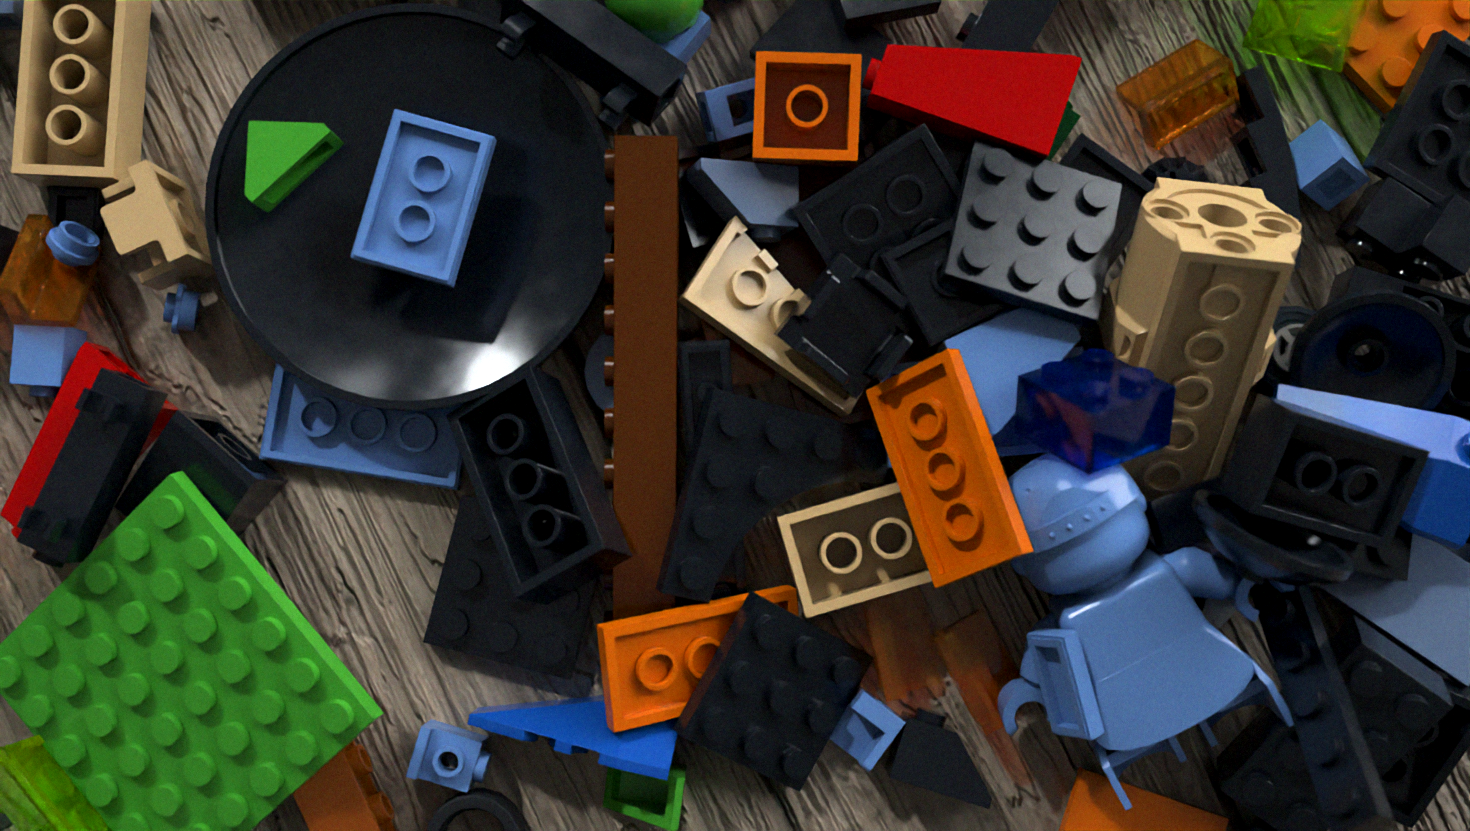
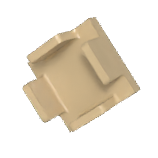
(159, 215)

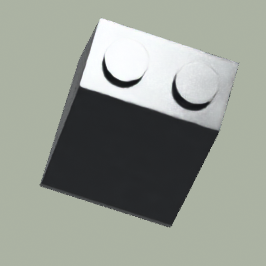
(214, 461)

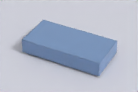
(1065, 683)

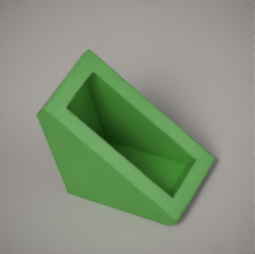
(283, 157)
(647, 797)

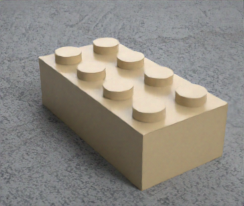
(80, 91)
(852, 549)

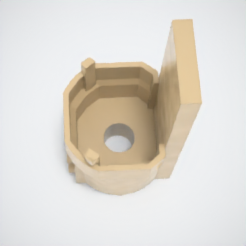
(1199, 315)

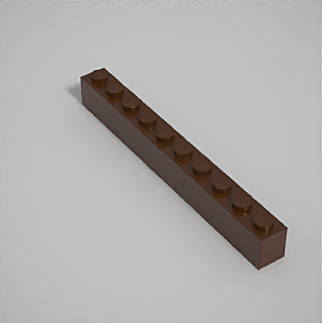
(643, 363)

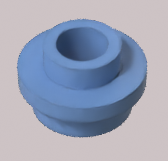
(73, 244)

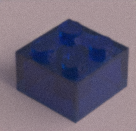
(1094, 410)

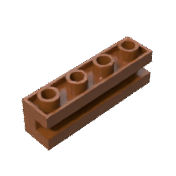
(345, 796)

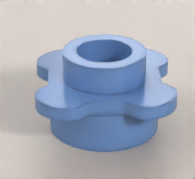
(182, 309)

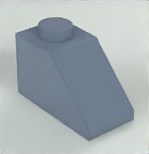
(751, 191)

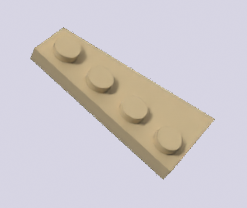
(748, 301)

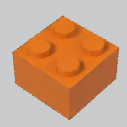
(806, 108)

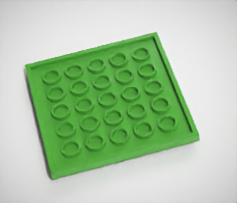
(180, 676)

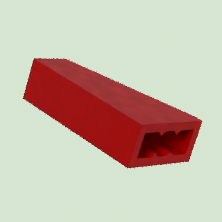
(975, 93)
(59, 422)

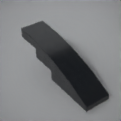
(1265, 146)

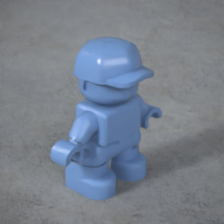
(1140, 630)

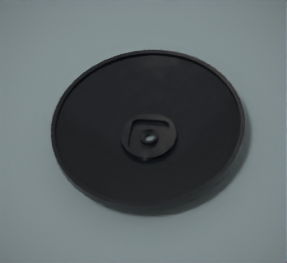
(530, 249)

